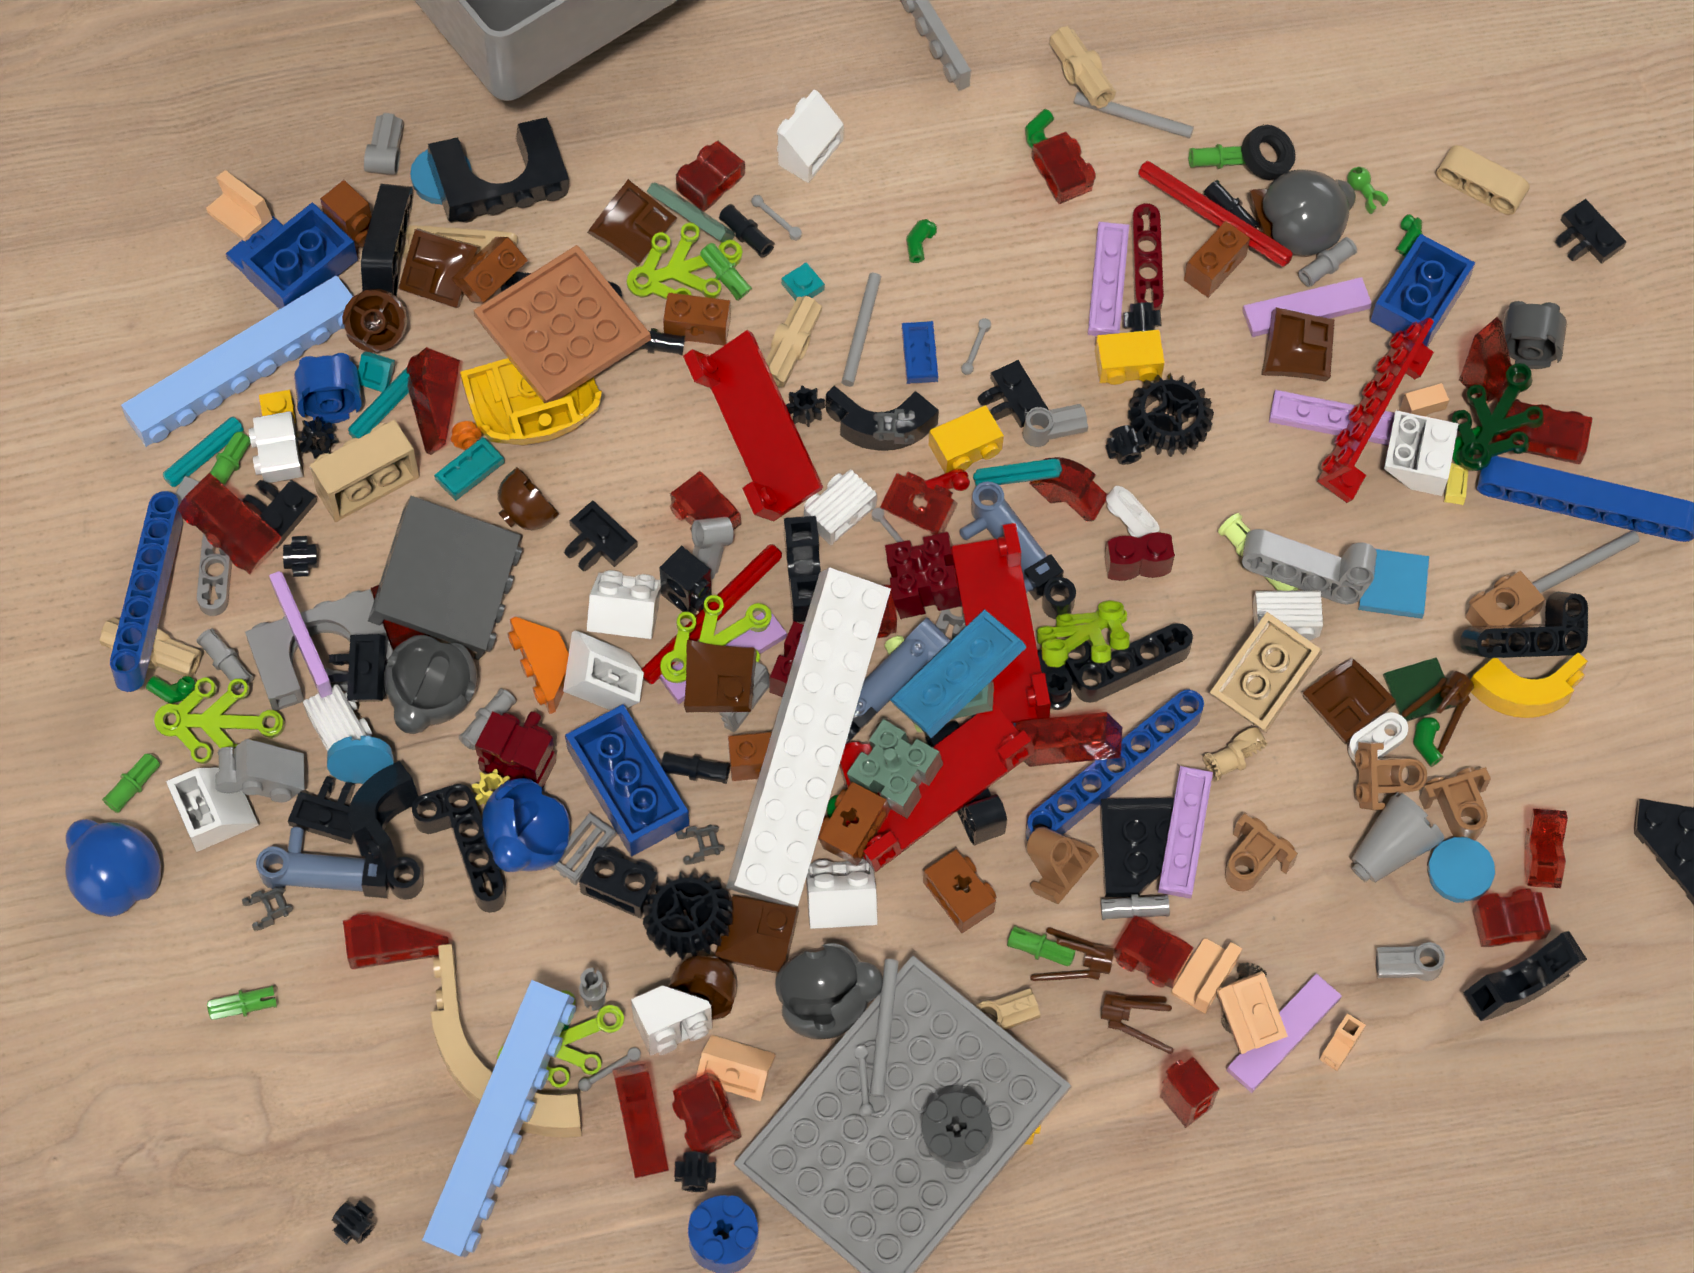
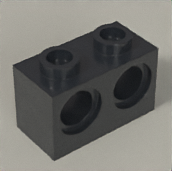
(685, 581)
(614, 889)

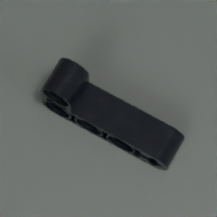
(386, 237)
(1524, 637)
(1131, 660)
(985, 814)
(470, 848)

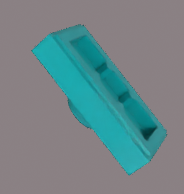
(469, 468)

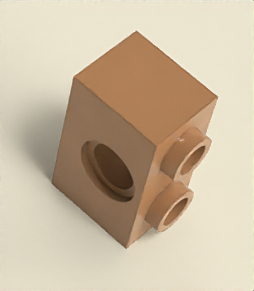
(1515, 592)

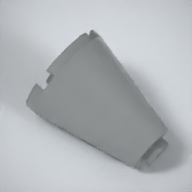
(1395, 839)

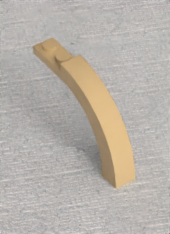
(552, 1113)

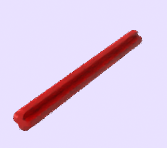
(1214, 212)
(730, 595)

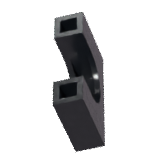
(469, 196)

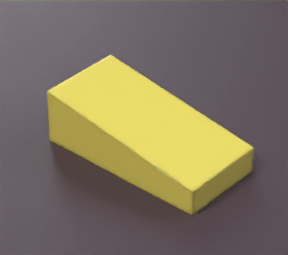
(1456, 485)

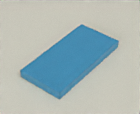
(958, 673)

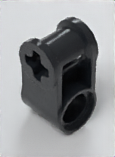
(1058, 684)

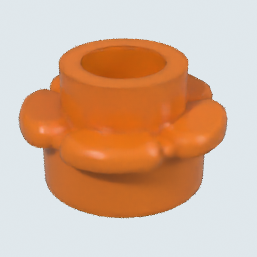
(465, 434)

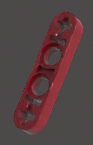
(1145, 259)

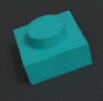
(803, 282)
(375, 371)

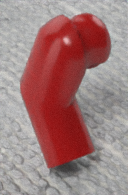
(954, 479)

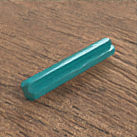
(380, 407)
(202, 452)
(1019, 472)

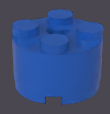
(327, 387)
(709, 1248)

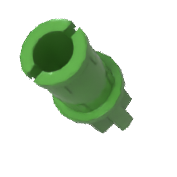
(1216, 156)
(725, 271)
(228, 460)
(131, 783)
(1040, 946)
(241, 1003)

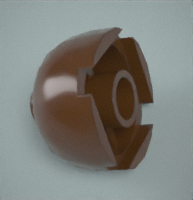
(365, 329)
(524, 503)
(709, 980)

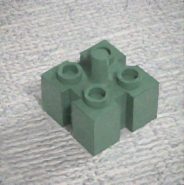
(896, 767)

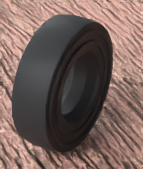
(1257, 162)

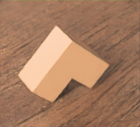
(1425, 400)
(1342, 1042)

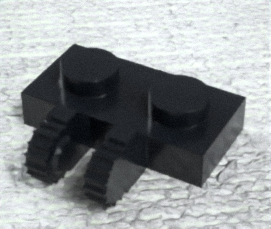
(1592, 231)
(1016, 390)
(285, 509)
(602, 534)
(365, 669)
(322, 815)

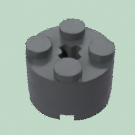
(1534, 333)
(940, 1120)

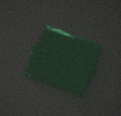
(1413, 682)

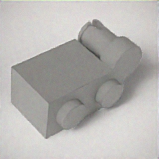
(260, 770)

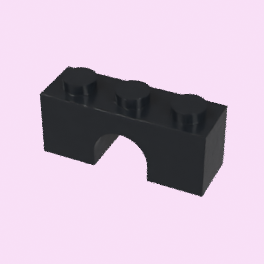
(802, 562)

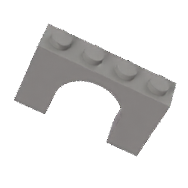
(275, 645)

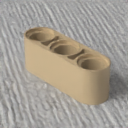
(1483, 179)

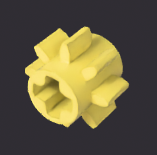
(487, 782)

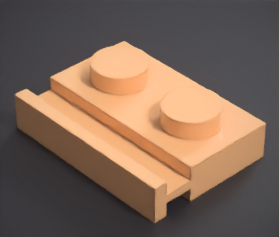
(1252, 1012)

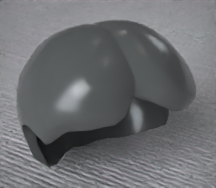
(1308, 210)
(428, 682)
(826, 991)

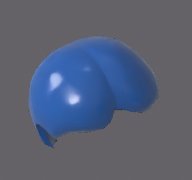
(525, 827)
(110, 866)

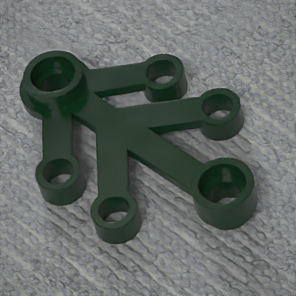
(1496, 422)

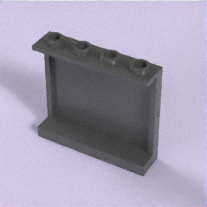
(446, 575)

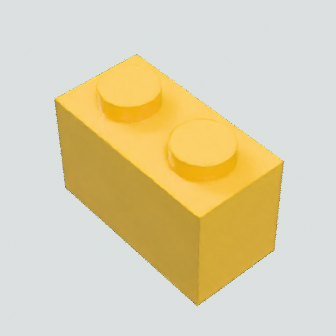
(1129, 356)
(966, 440)

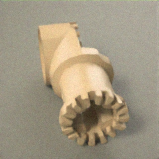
(1233, 756)

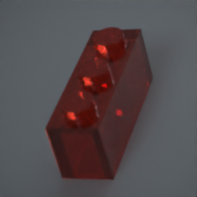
(1560, 437)
(229, 523)
(1073, 738)

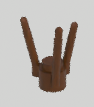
(1453, 692)
(1095, 957)
(1118, 1008)

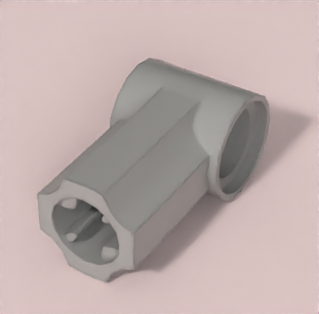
(384, 151)
(1056, 424)
(709, 540)
(1405, 961)

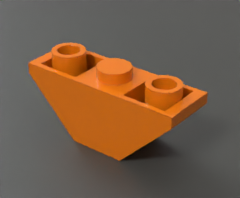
(543, 659)

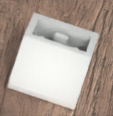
(809, 137)
(1421, 451)
(624, 605)
(602, 673)
(207, 812)
(841, 894)
(669, 1018)

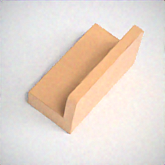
(239, 207)
(1206, 973)
(738, 1066)

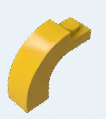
(1523, 697)

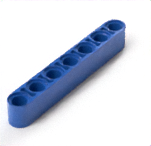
(1588, 498)
(146, 592)
(1130, 761)

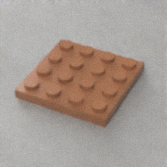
(562, 325)

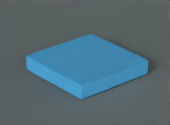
(1397, 585)

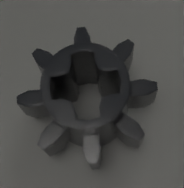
(1142, 317)
(805, 406)
(312, 444)
(1125, 444)
(300, 556)
(695, 1172)
(353, 1222)

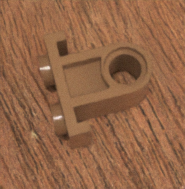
(1384, 775)
(1460, 798)
(1257, 853)
(1059, 862)

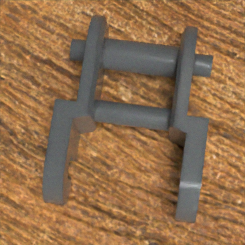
(899, 438)
(698, 834)
(271, 915)

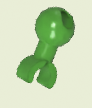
(1361, 182)

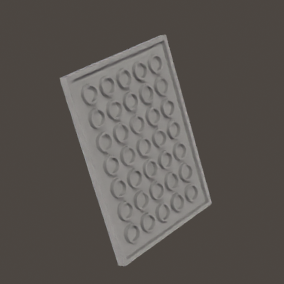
(870, 1179)

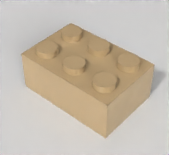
(364, 470)
(1266, 672)

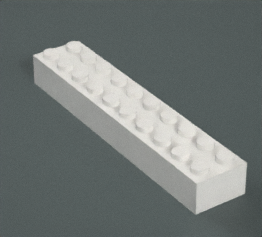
(808, 738)

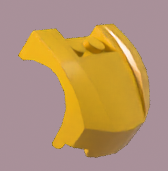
(513, 412)

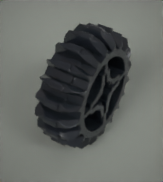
(1175, 399)
(702, 900)

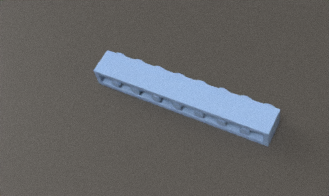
(238, 362)
(499, 1119)

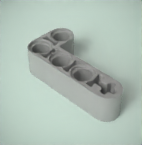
(1310, 568)

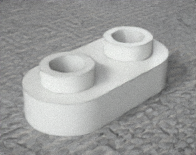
(1132, 513)
(1375, 733)

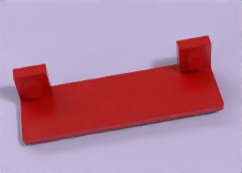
(1405, 356)
(759, 425)
(993, 580)
(972, 762)

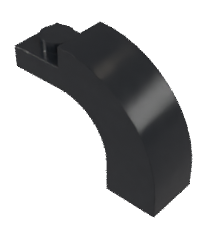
(858, 423)
(375, 805)
(1527, 980)

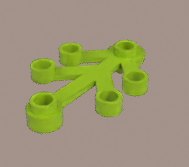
(678, 267)
(1109, 615)
(707, 634)
(212, 719)
(579, 1032)

